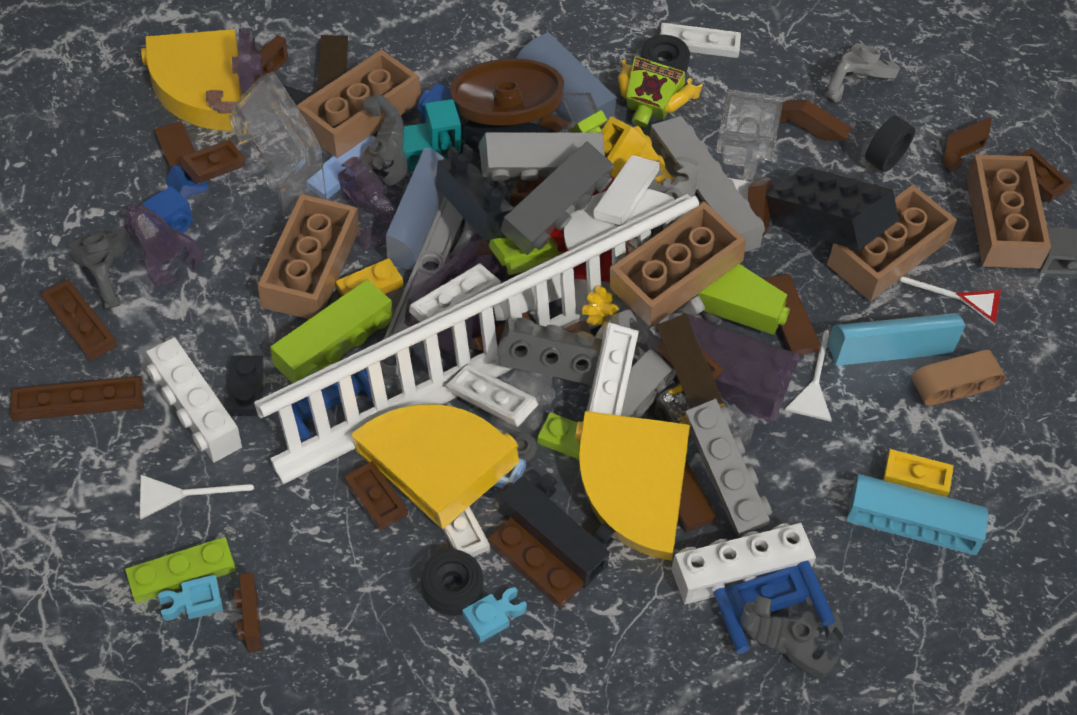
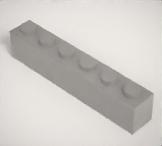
(678, 139)

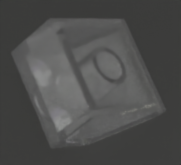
(750, 119)

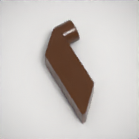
(814, 120)
(965, 142)
(757, 199)

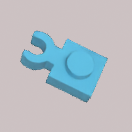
(198, 598)
(491, 616)

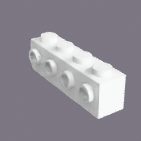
(193, 399)
(739, 560)

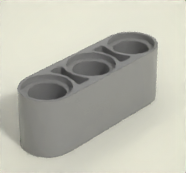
(645, 383)

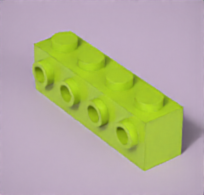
(332, 332)

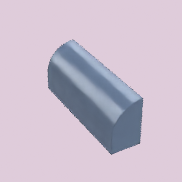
(575, 76)
(415, 213)

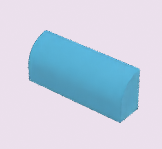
(895, 338)
(918, 514)

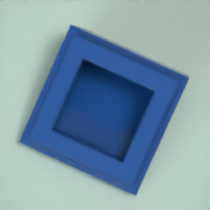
(183, 183)

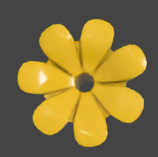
(599, 306)

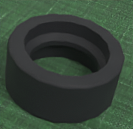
(890, 143)

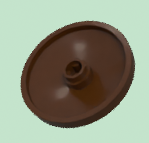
(507, 91)

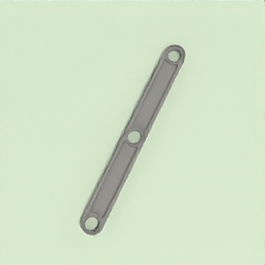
(436, 248)

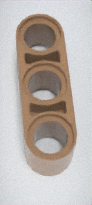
(958, 377)

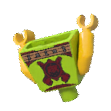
(654, 89)

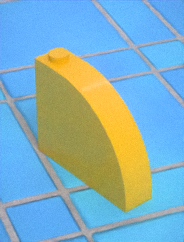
(187, 67)
(437, 456)
(634, 477)

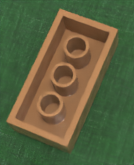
(338, 110)
(1007, 211)
(917, 235)
(309, 257)
(677, 264)

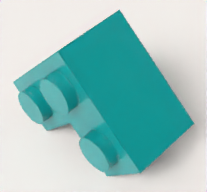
(438, 132)

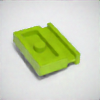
(516, 259)

